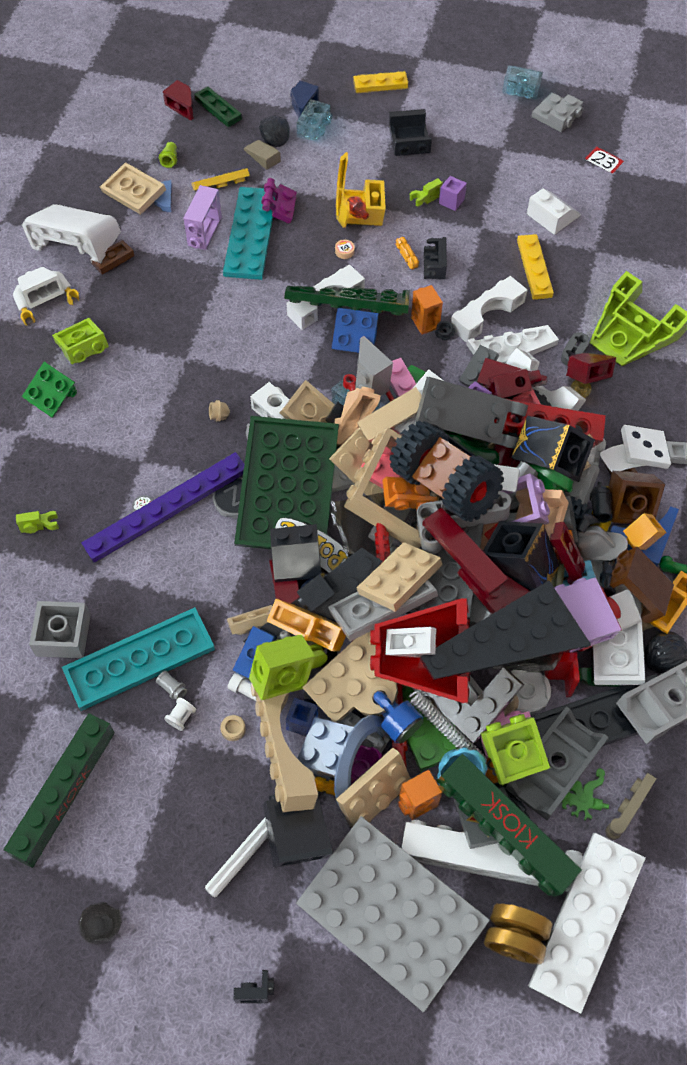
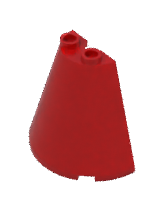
(449, 621)

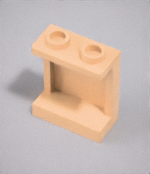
(556, 502)

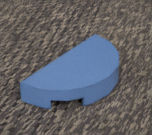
(164, 201)

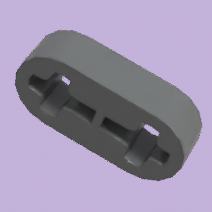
(571, 346)

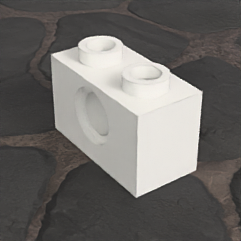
(266, 400)

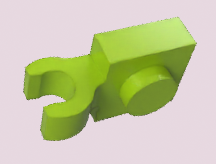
(430, 192)
(35, 521)

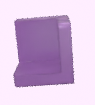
(452, 193)

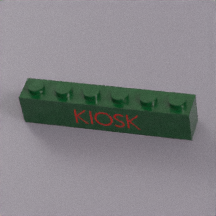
(59, 791)
(509, 826)

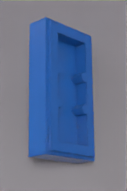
(245, 660)

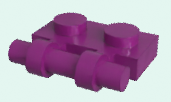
(284, 200)

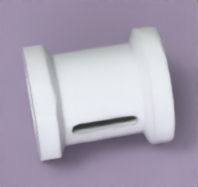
(180, 714)

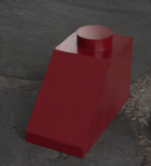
(179, 99)
(590, 367)

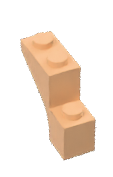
(356, 407)

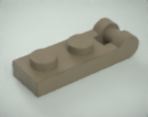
(629, 807)

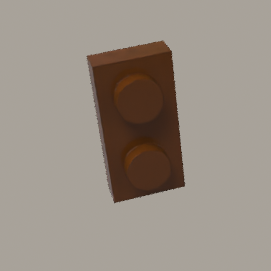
(114, 256)

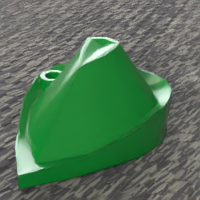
(553, 480)

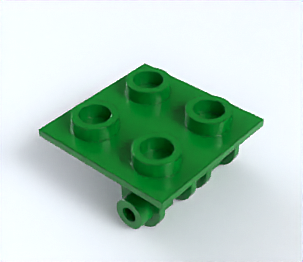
(49, 389)

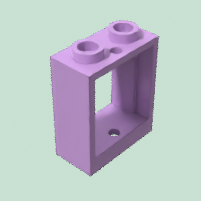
(202, 218)
(539, 506)

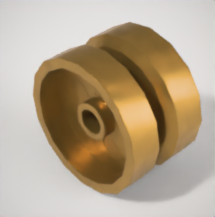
(518, 933)

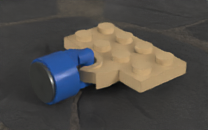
(350, 685)

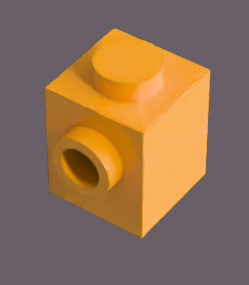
(644, 532)

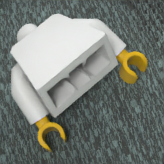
(39, 287)

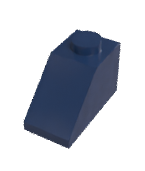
(301, 96)

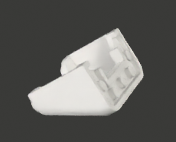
(71, 226)

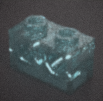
(314, 121)

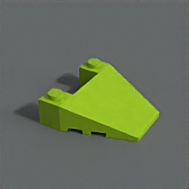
(629, 330)

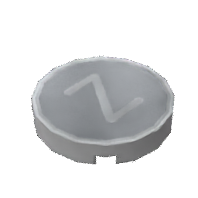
(227, 498)

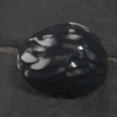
(274, 130)
(665, 652)

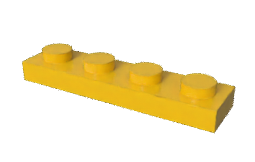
(535, 266)

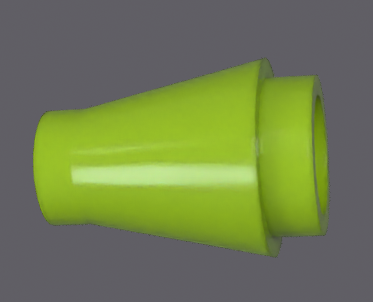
(168, 155)

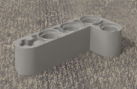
(494, 515)

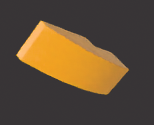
(676, 605)
(310, 625)

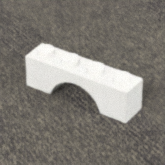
(505, 296)
(305, 314)
(562, 398)

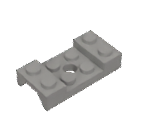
(652, 709)

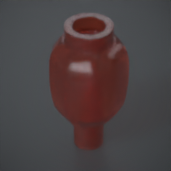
(357, 207)

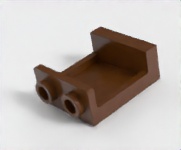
(644, 581)

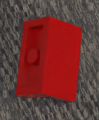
(566, 670)

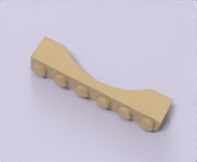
(293, 780)

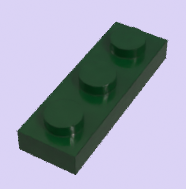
(218, 106)

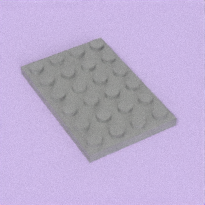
(393, 913)

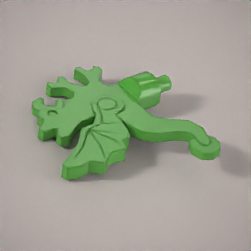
(583, 796)

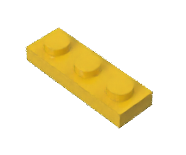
(380, 82)
(221, 180)

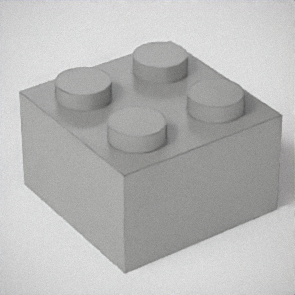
(60, 629)

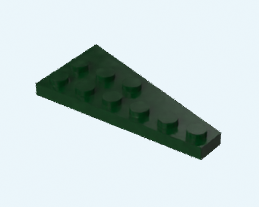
(352, 297)

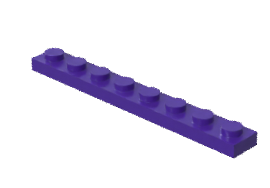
(164, 507)

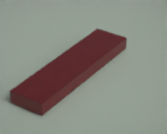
(464, 551)

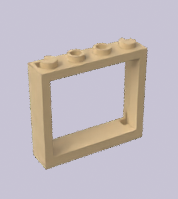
(367, 509)

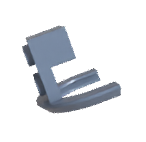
(333, 746)

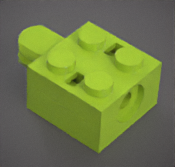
(284, 665)

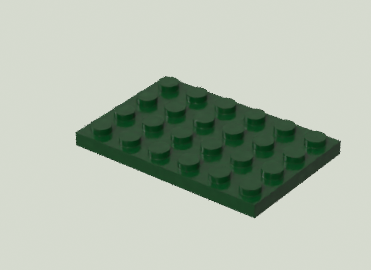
(285, 477)

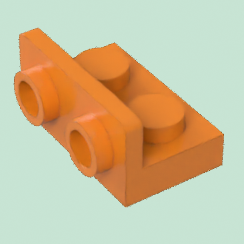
(404, 495)

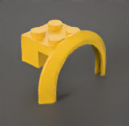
(372, 194)

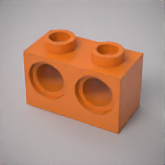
(426, 309)
(419, 795)

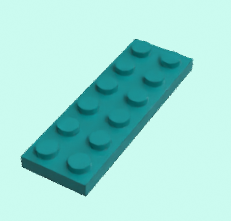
(248, 236)
(137, 659)

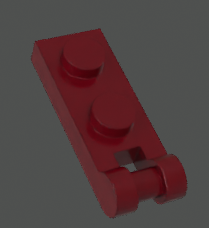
(567, 552)

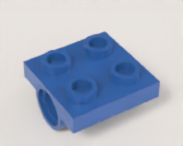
(351, 326)

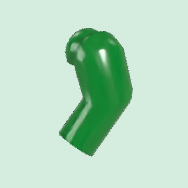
(668, 565)

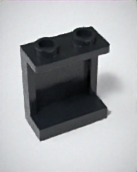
(409, 132)

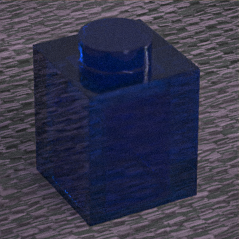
(301, 716)

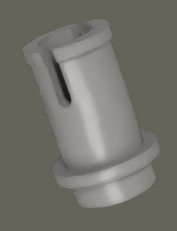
(171, 685)

